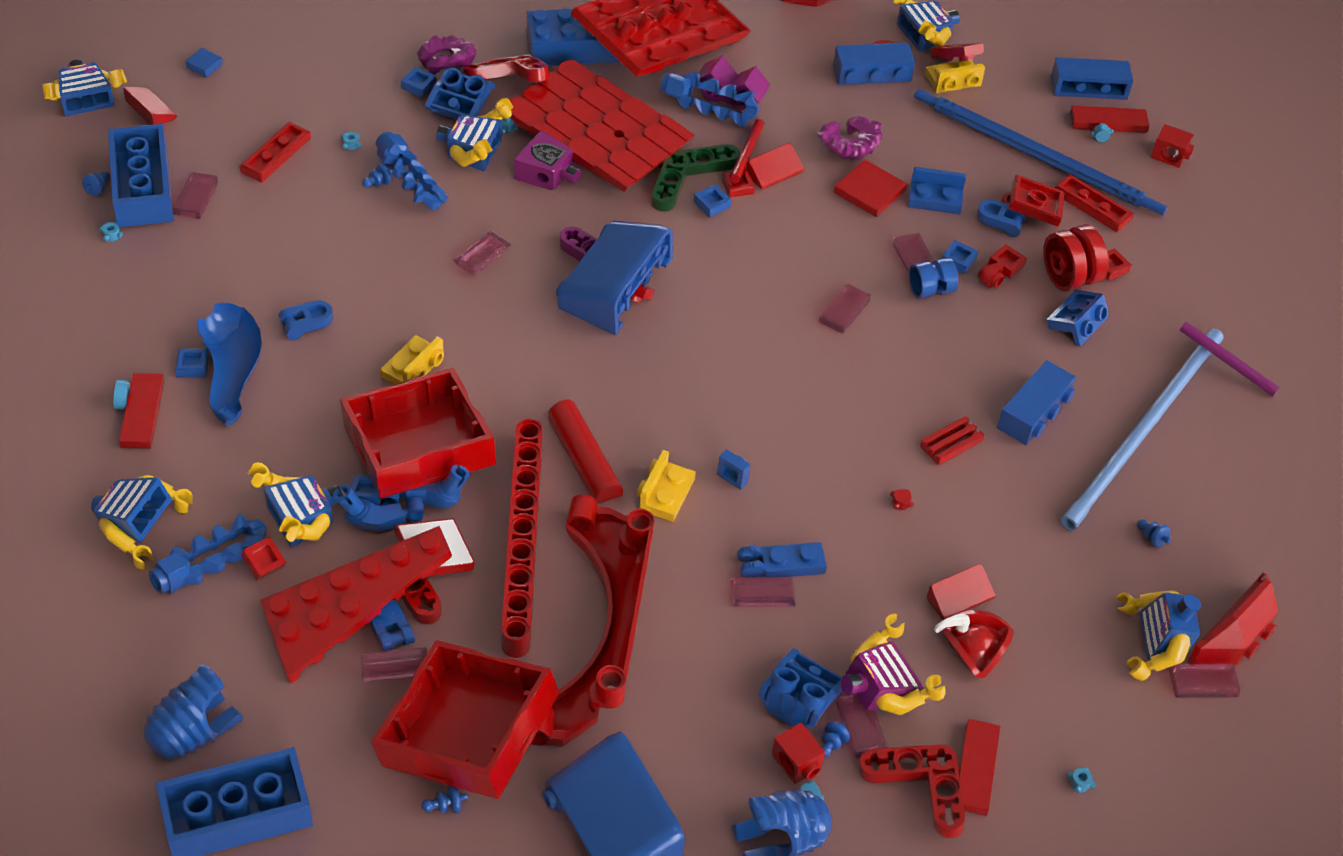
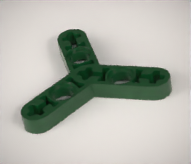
(684, 164)

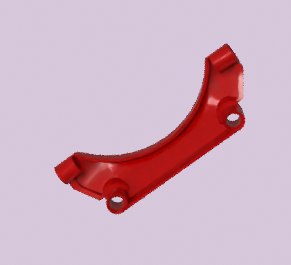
(620, 553)

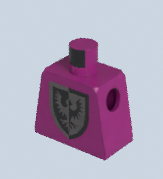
(545, 163)

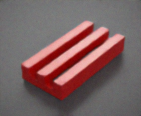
(948, 436)

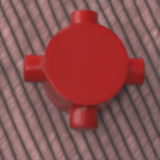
(901, 499)

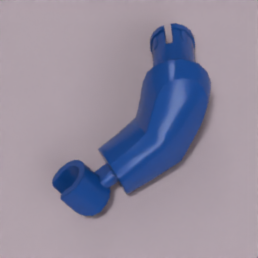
(438, 494)
(373, 517)

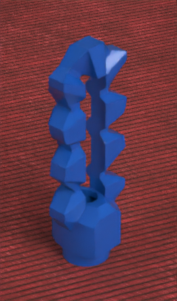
(682, 87)
(393, 152)
(175, 571)

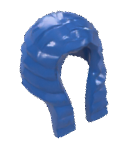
(180, 720)
(796, 812)

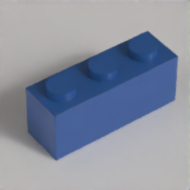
(873, 63)
(1091, 78)
(1037, 403)

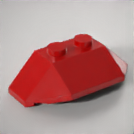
(1240, 627)

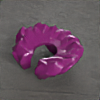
(462, 53)
(855, 148)

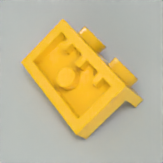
(955, 75)
(413, 360)
(665, 487)

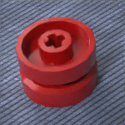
(1075, 257)

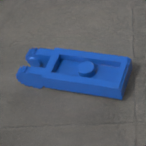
(782, 560)

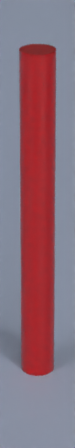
(747, 151)

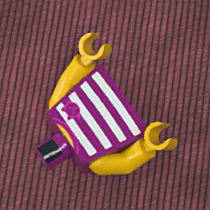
(884, 677)

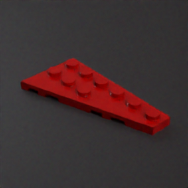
(342, 601)

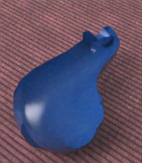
(235, 348)

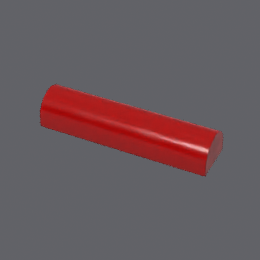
(584, 451)

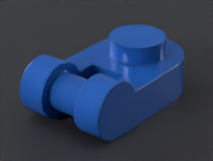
(1001, 217)
(315, 313)
(390, 620)

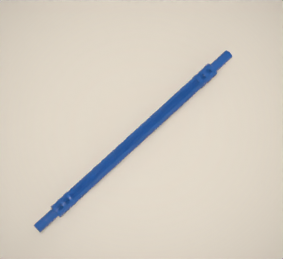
(1041, 152)

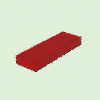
(1115, 118)
(275, 152)
(1094, 203)
(141, 410)
(978, 765)

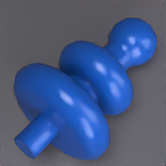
(378, 176)
(95, 182)
(1156, 533)
(835, 736)
(442, 801)

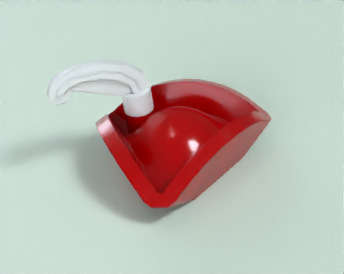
(977, 639)

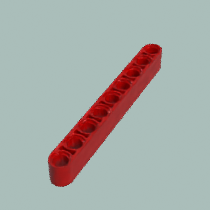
(522, 539)

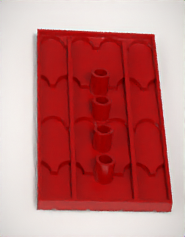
(659, 32)
(600, 123)

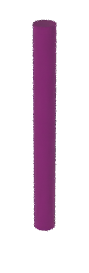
(1229, 358)

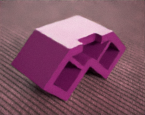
(745, 81)

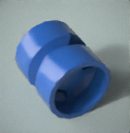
(933, 278)

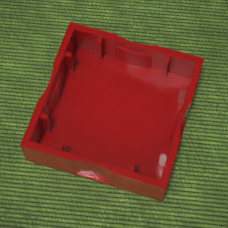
(417, 432)
(466, 719)

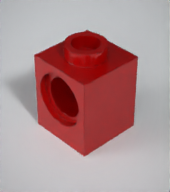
(1173, 146)
(798, 753)

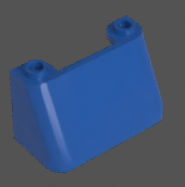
(613, 271)
(615, 803)

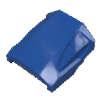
(458, 94)
(799, 690)

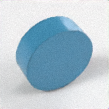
(121, 394)

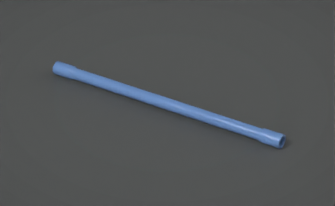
(1081, 507)

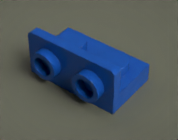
(936, 190)
(1080, 314)

